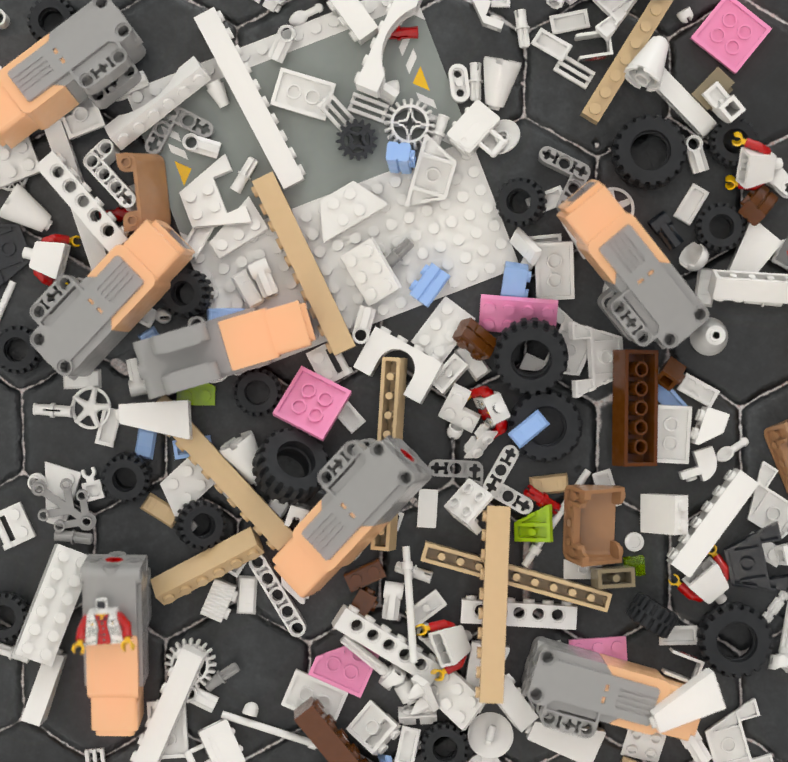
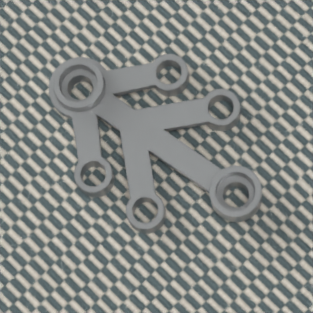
(66, 506)

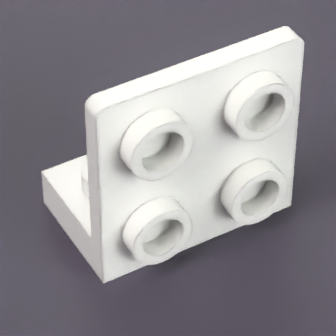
(468, 504)

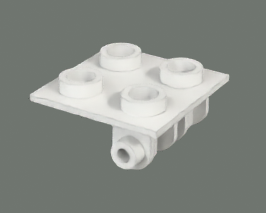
(643, 745)

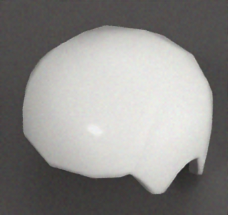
(694, 257)

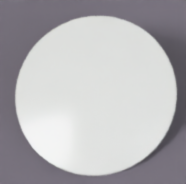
(490, 735)

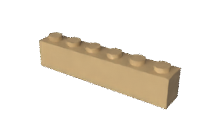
(207, 566)

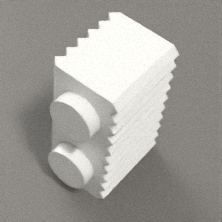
(219, 599)

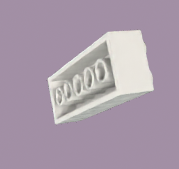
(712, 521)
(51, 606)

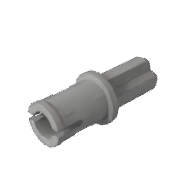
(398, 253)
(73, 537)
(221, 676)

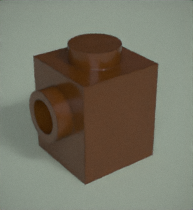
(671, 373)
(365, 600)

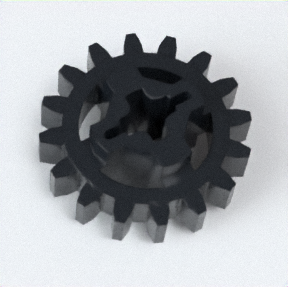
(351, 146)

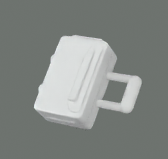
(474, 128)
(218, 743)

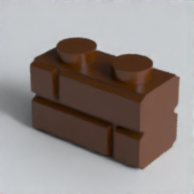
(757, 204)
(474, 339)
(364, 574)

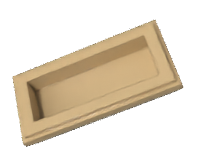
(550, 483)
(159, 509)

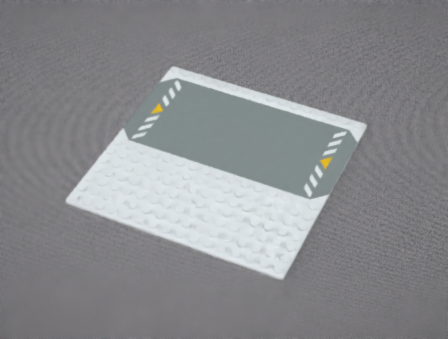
(455, 233)

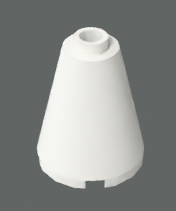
(648, 65)
(498, 80)
(25, 210)
(703, 340)
(240, 454)

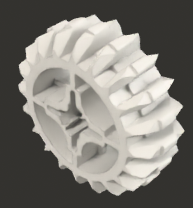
(400, 124)
(209, 664)

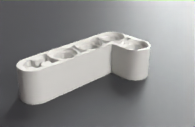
(103, 167)

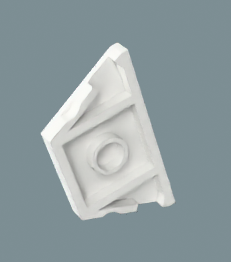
(431, 174)
(347, 208)

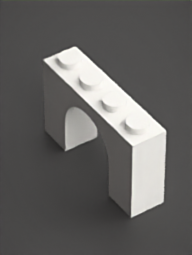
(426, 367)

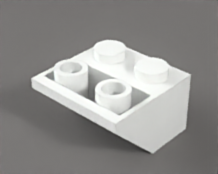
(708, 425)

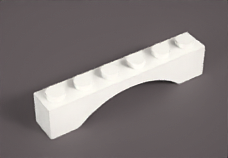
(372, 75)
(130, 126)

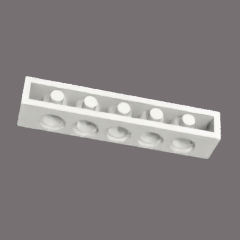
(47, 168)
(566, 621)
(343, 622)

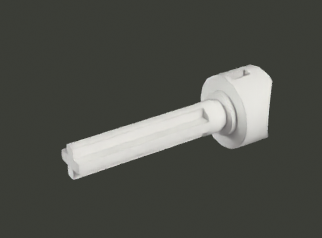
(781, 660)
(388, 673)

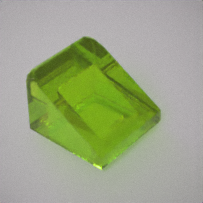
(637, 562)

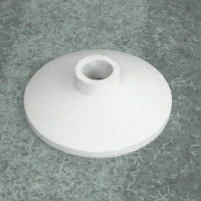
(508, 130)

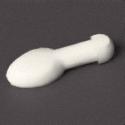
(300, 16)
(727, 452)

